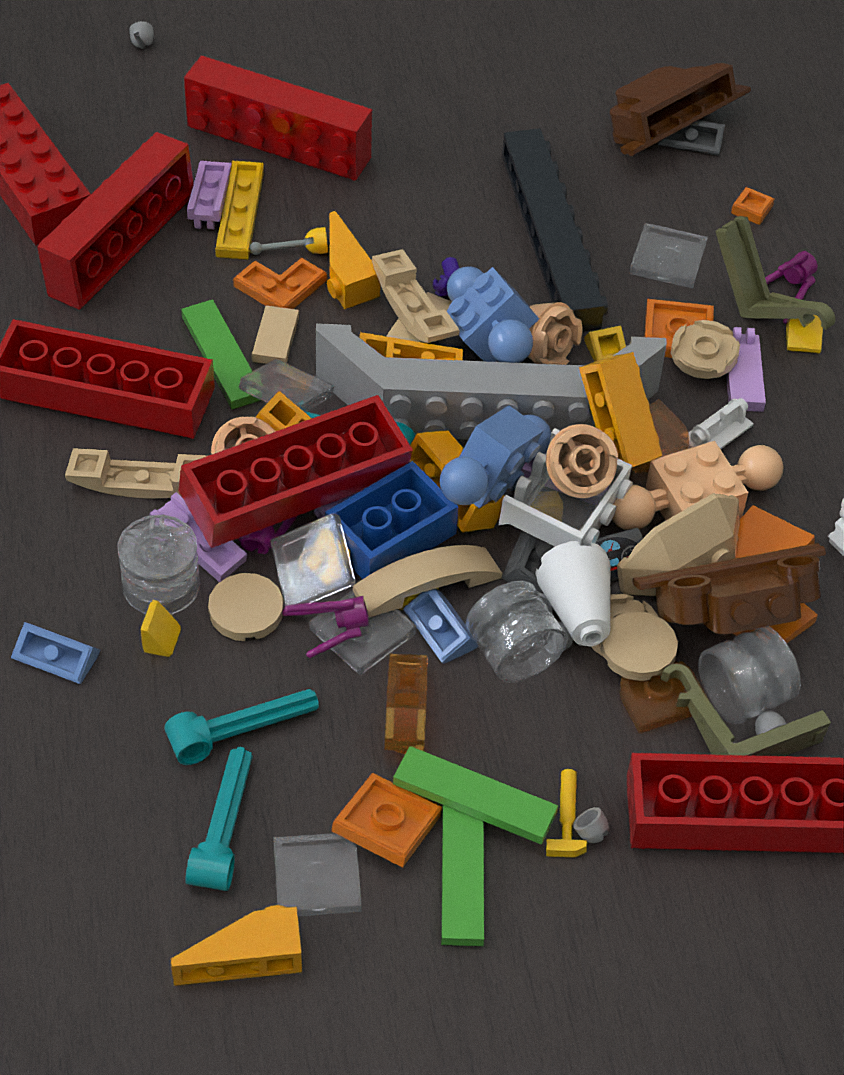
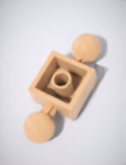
(692, 475)

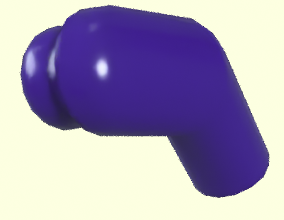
(449, 266)

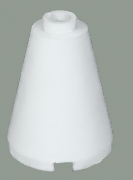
(578, 588)

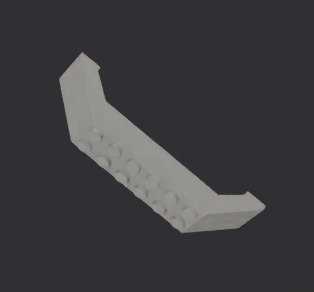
(460, 393)

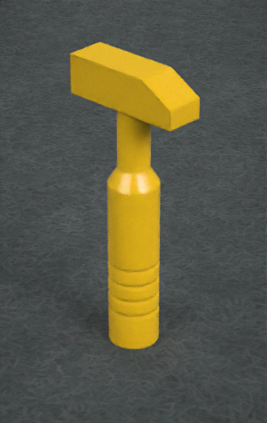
(566, 846)

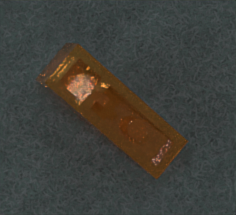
(406, 702)

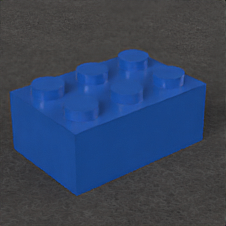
(395, 519)

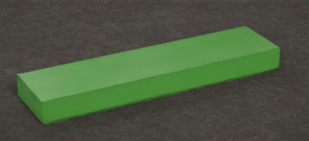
(218, 343)
(475, 795)
(462, 879)

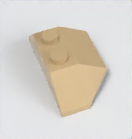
(689, 539)

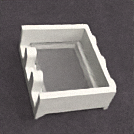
(555, 516)

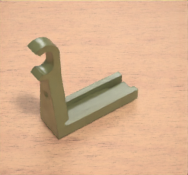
(750, 283)
(718, 737)

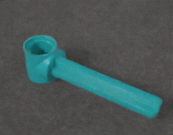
(194, 736)
(213, 861)

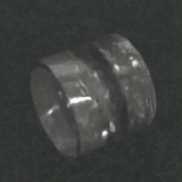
(159, 563)
(516, 631)
(749, 674)

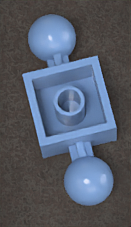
(490, 315)
(494, 457)

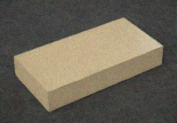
(275, 334)

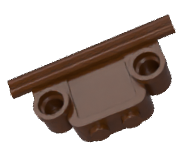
(670, 101)
(739, 591)

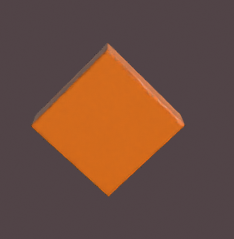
(753, 205)

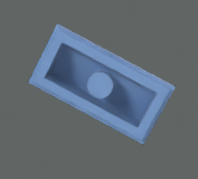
(440, 625)
(54, 653)

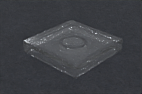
(668, 255)
(295, 384)
(313, 561)
(378, 640)
(317, 874)

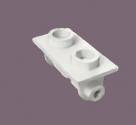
(722, 426)

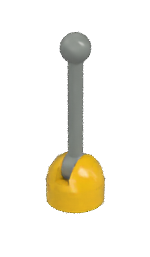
(314, 241)

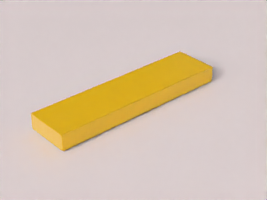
(239, 210)

